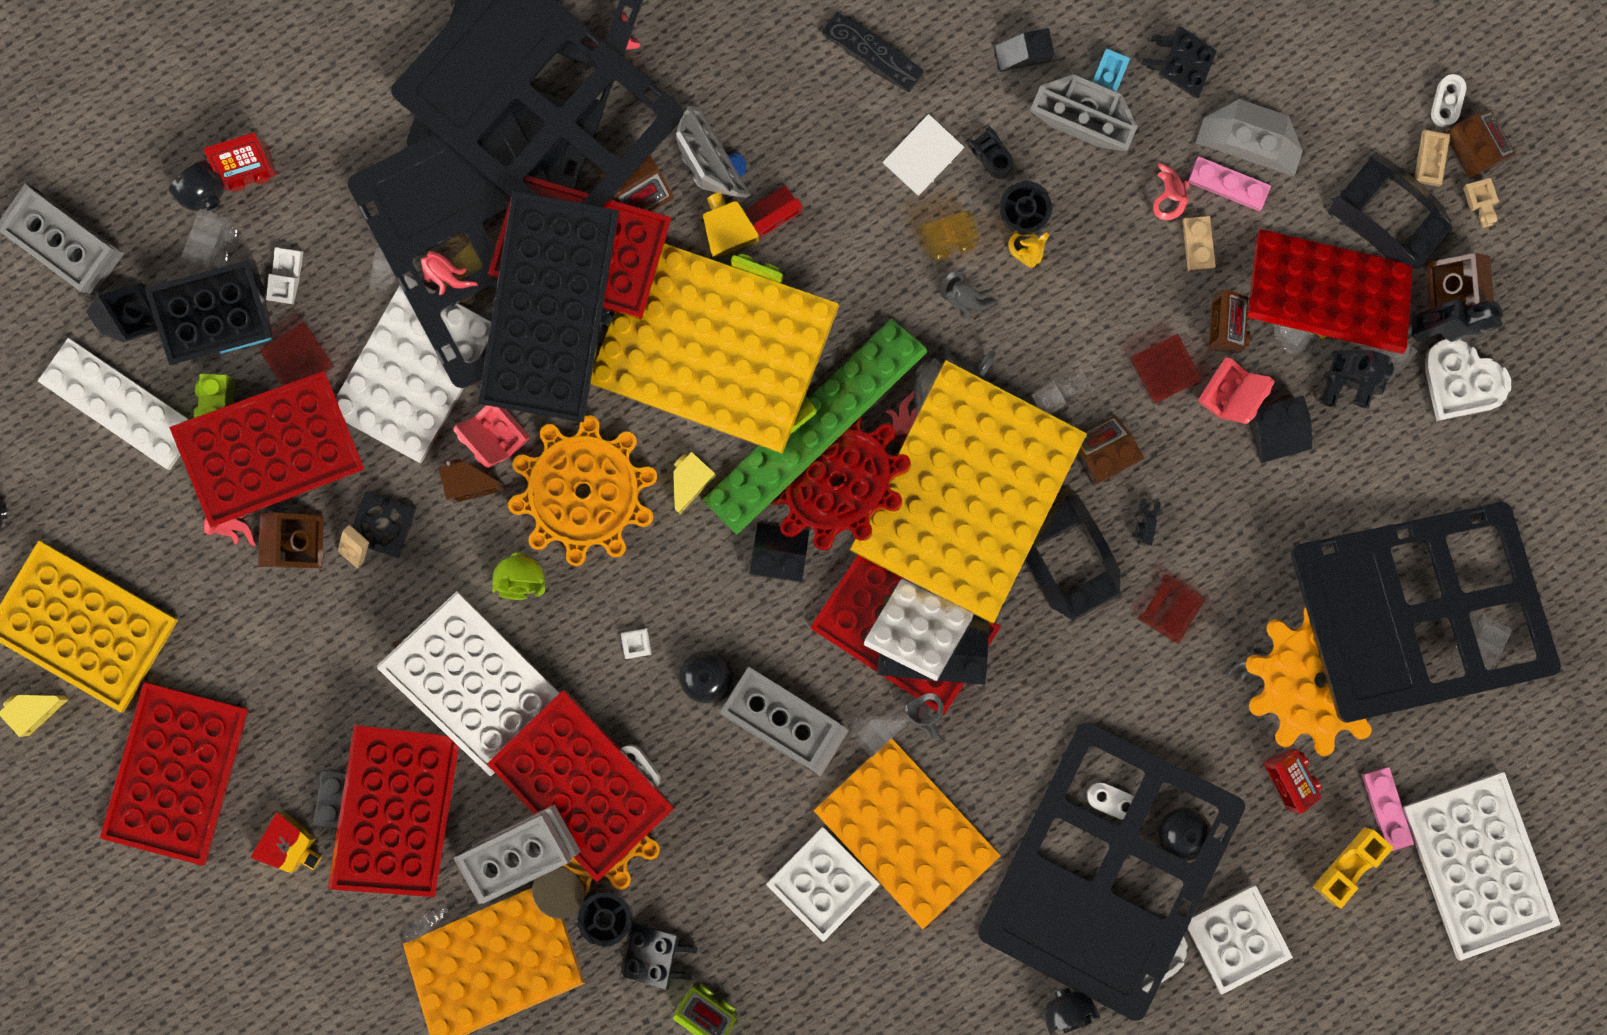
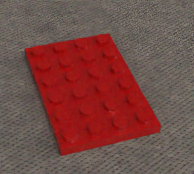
(635, 251)
(1330, 291)
(266, 449)
(852, 614)
(174, 773)
(588, 777)
(393, 812)

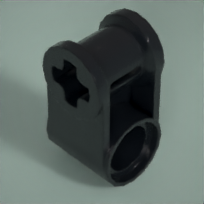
(988, 149)

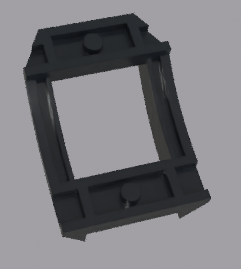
(1362, 190)
(1091, 593)

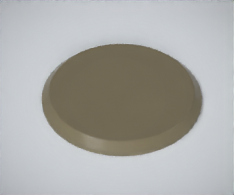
(558, 893)

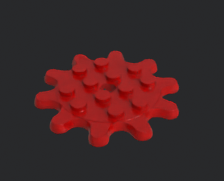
(851, 505)

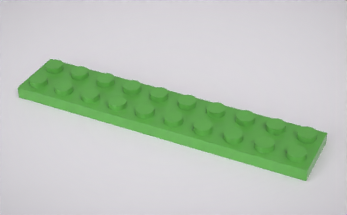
(838, 406)

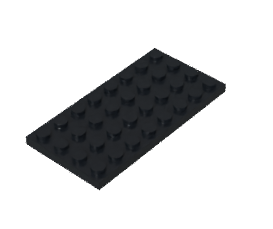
(548, 306)

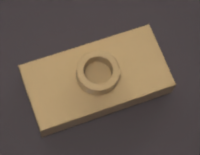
(1432, 158)
(353, 546)

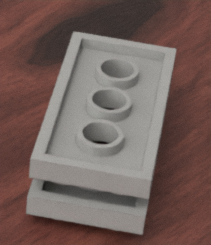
(59, 240)
(823, 732)
(517, 854)

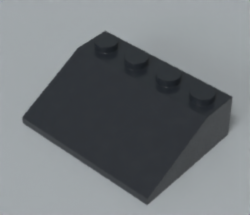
(210, 311)
(965, 665)

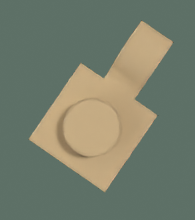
(1482, 197)

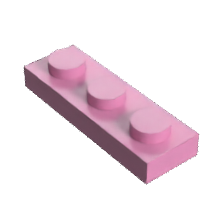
(1229, 184)
(1387, 808)

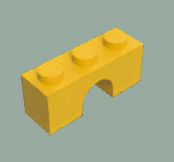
(1340, 879)

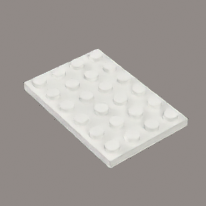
(399, 383)
(468, 679)
(1480, 865)

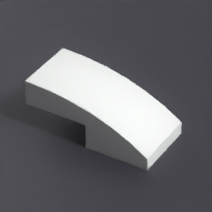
(285, 275)

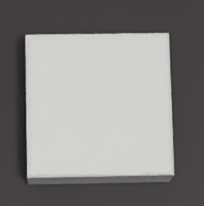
(636, 643)

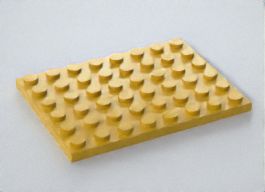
(718, 348)
(973, 491)

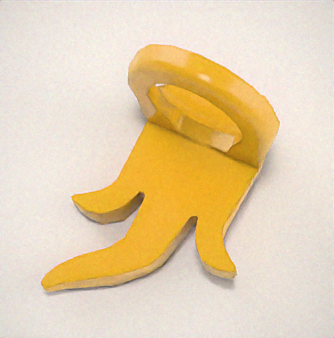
(1035, 250)

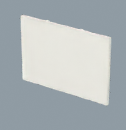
(923, 155)

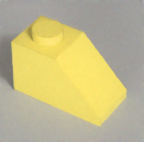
(689, 480)
(30, 711)

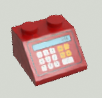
(241, 161)
(1293, 780)

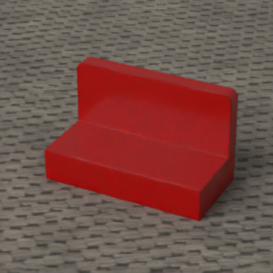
(773, 211)

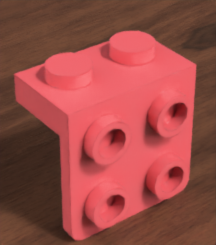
(1235, 393)
(492, 435)

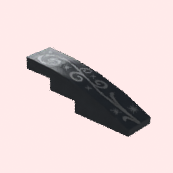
(873, 52)

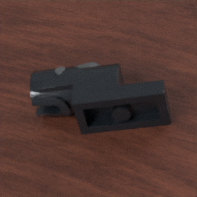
(1457, 320)

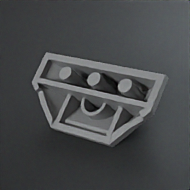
(1086, 112)
(1253, 135)
(706, 155)

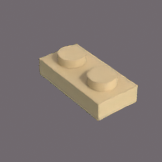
(1198, 243)

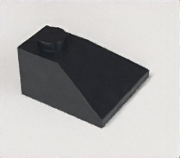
(123, 313)

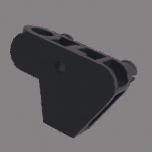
(1360, 370)

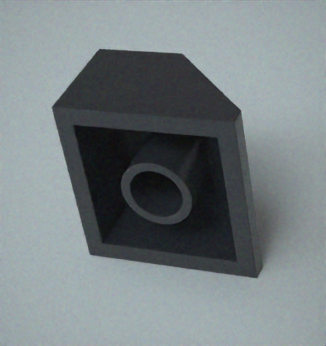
(1282, 429)
(778, 555)

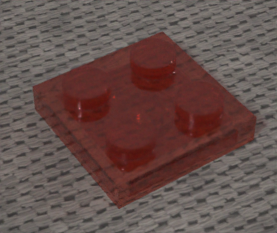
(296, 355)
(1165, 369)

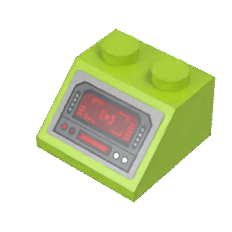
(705, 1014)

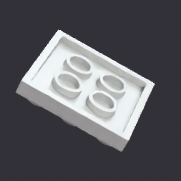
(918, 629)
(823, 884)
(1238, 939)

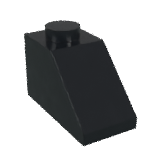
(1025, 50)

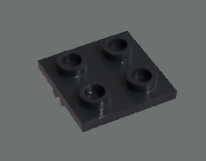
(1186, 62)
(652, 955)

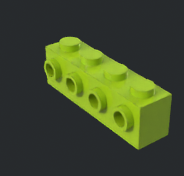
(213, 393)

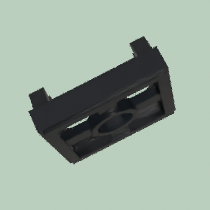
(406, 513)

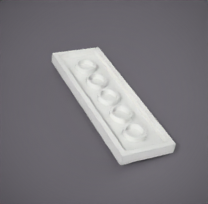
(114, 402)

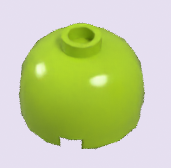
(518, 576)

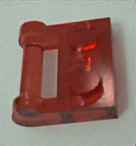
(1179, 612)

